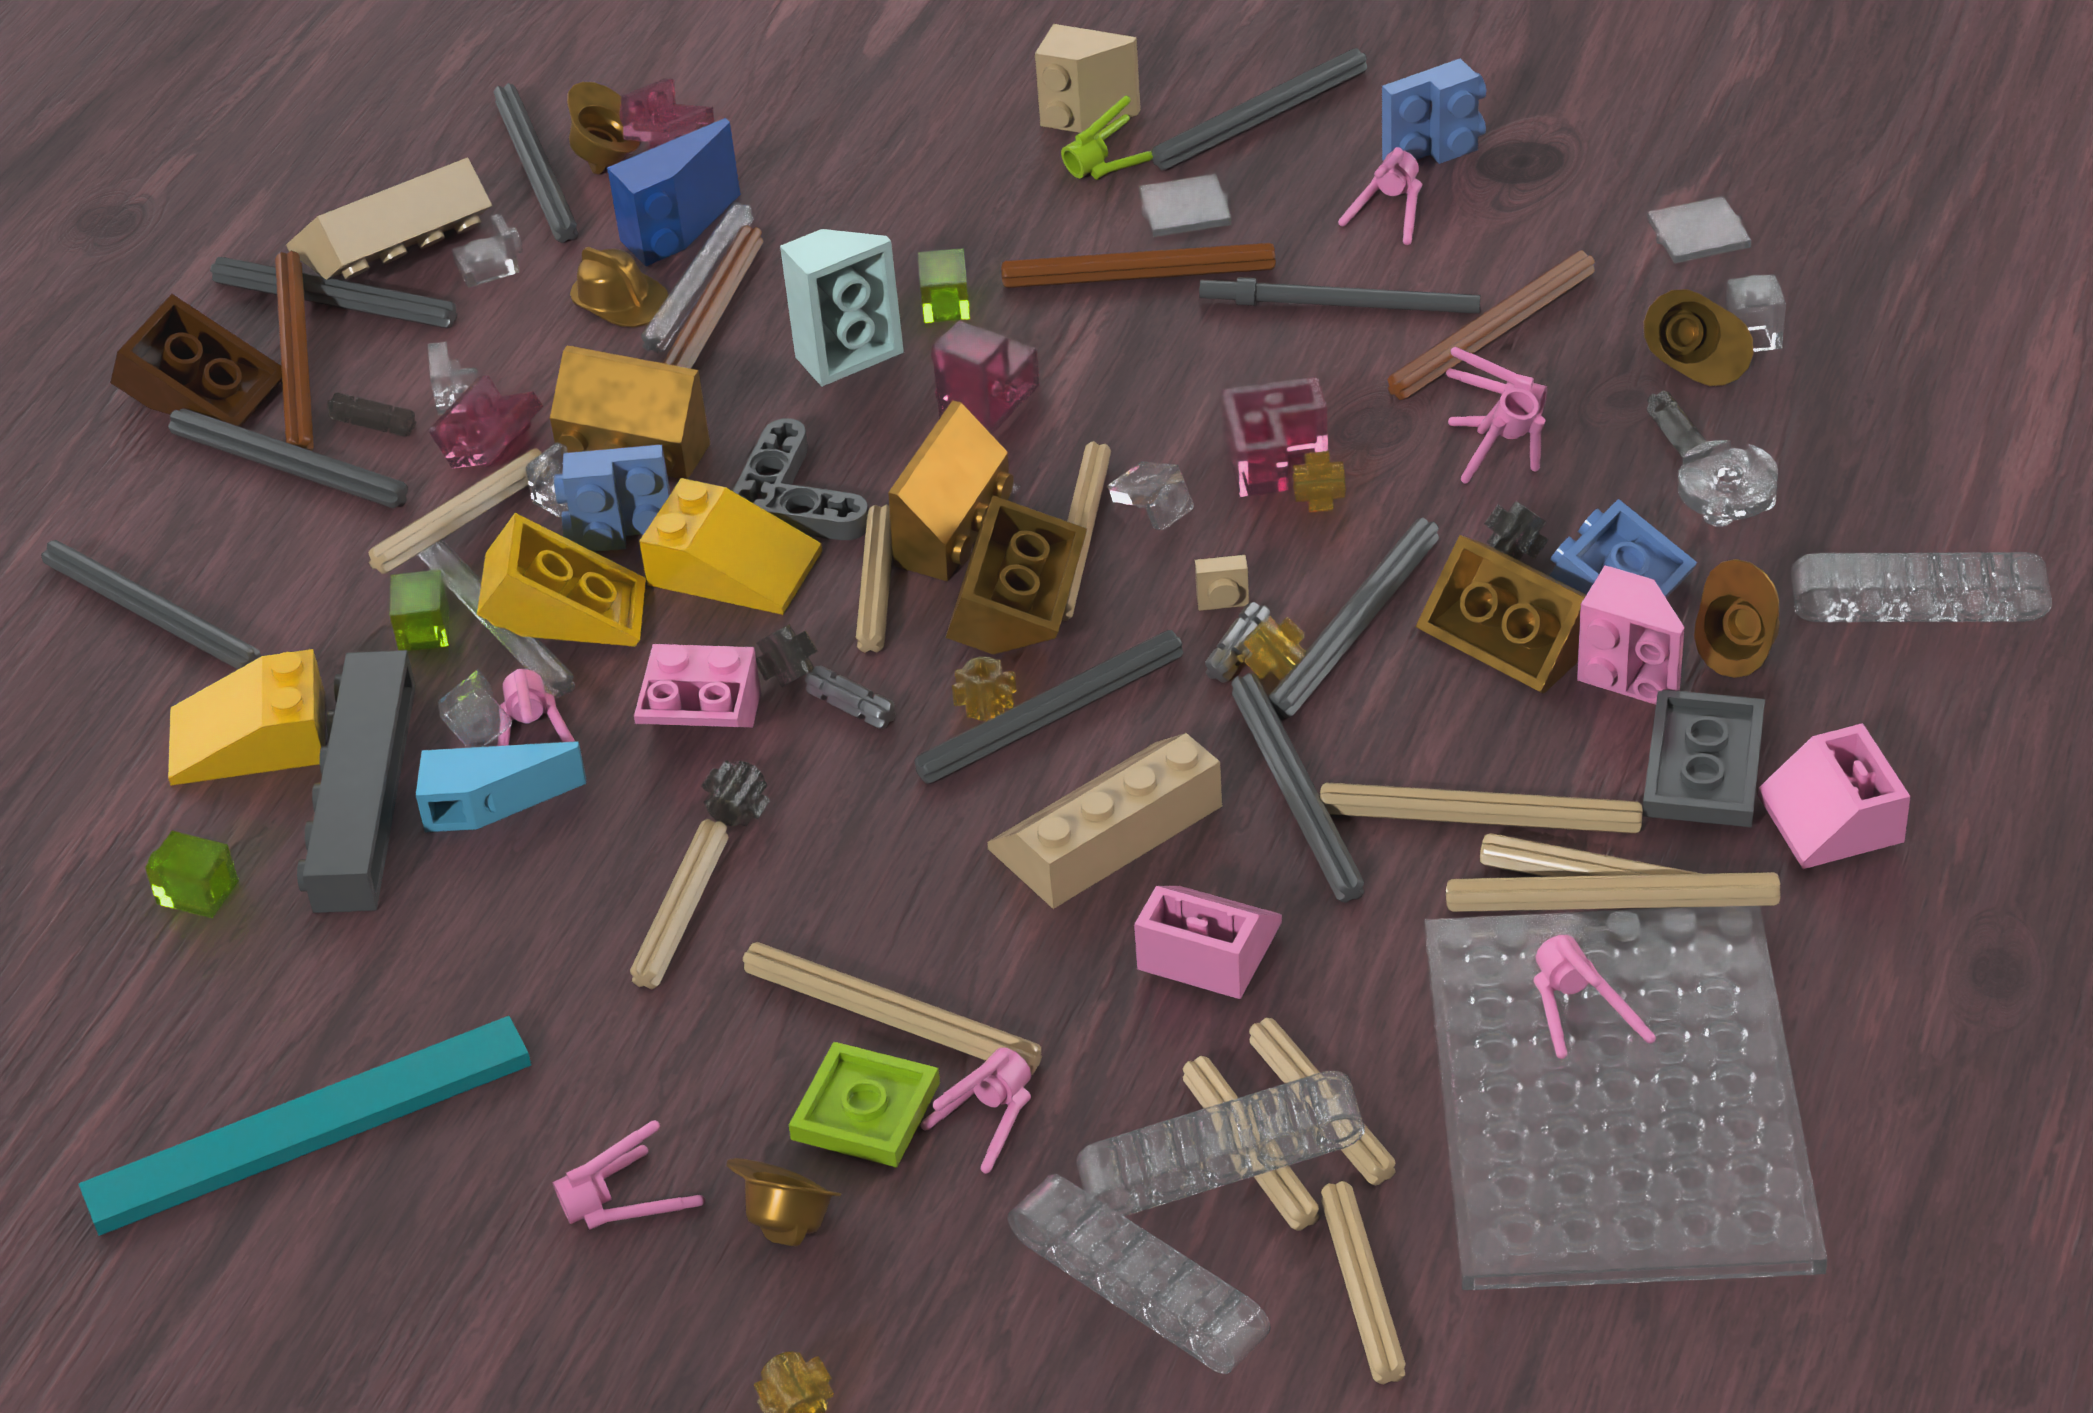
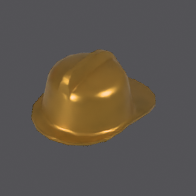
(596, 126)
(616, 288)
(1698, 337)
(1737, 618)
(781, 1201)

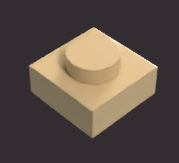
(1222, 582)

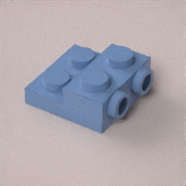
(1434, 112)
(611, 494)
(1622, 542)

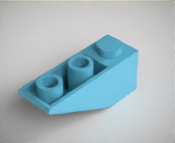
(490, 783)

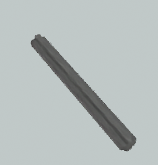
(1258, 109)
(536, 163)
(339, 293)
(288, 458)
(149, 605)
(1354, 617)
(1048, 707)
(1298, 788)

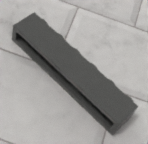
(358, 783)

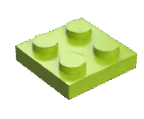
(864, 1104)

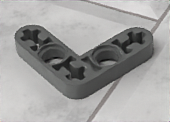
(843, 511)

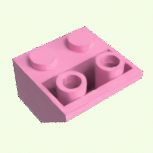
(1629, 637)
(699, 686)
(1837, 798)
(1203, 939)

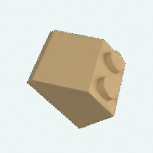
(1084, 76)

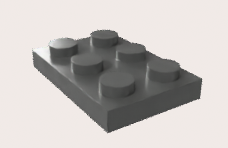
(1704, 758)

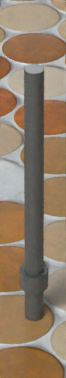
(1248, 291)

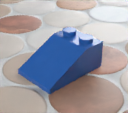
(674, 191)

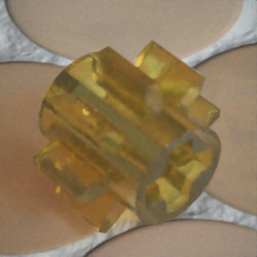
(1319, 481)
(1274, 647)
(984, 688)
(793, 1385)

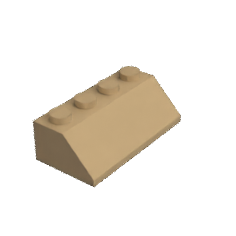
(393, 220)
(1112, 819)

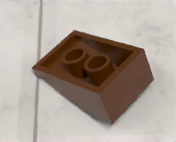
(193, 365)

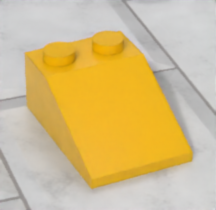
(725, 549)
(558, 589)
(250, 721)

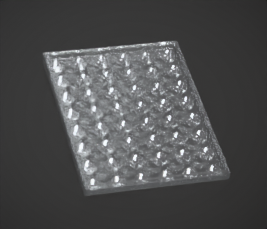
(1625, 1149)

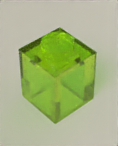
(943, 285)
(419, 610)
(191, 874)

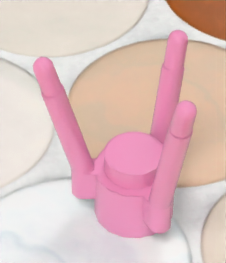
(1393, 178)
(1513, 379)
(1511, 418)
(527, 701)
(1569, 971)
(994, 1083)
(585, 1190)

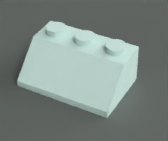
(841, 302)

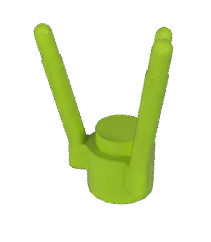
(1089, 149)

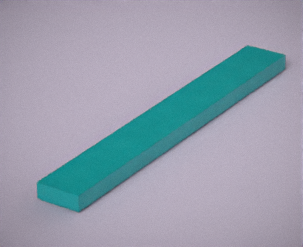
(303, 1125)

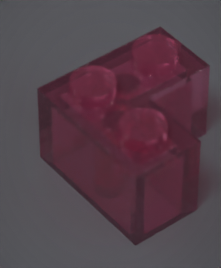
(983, 373)
(1269, 426)

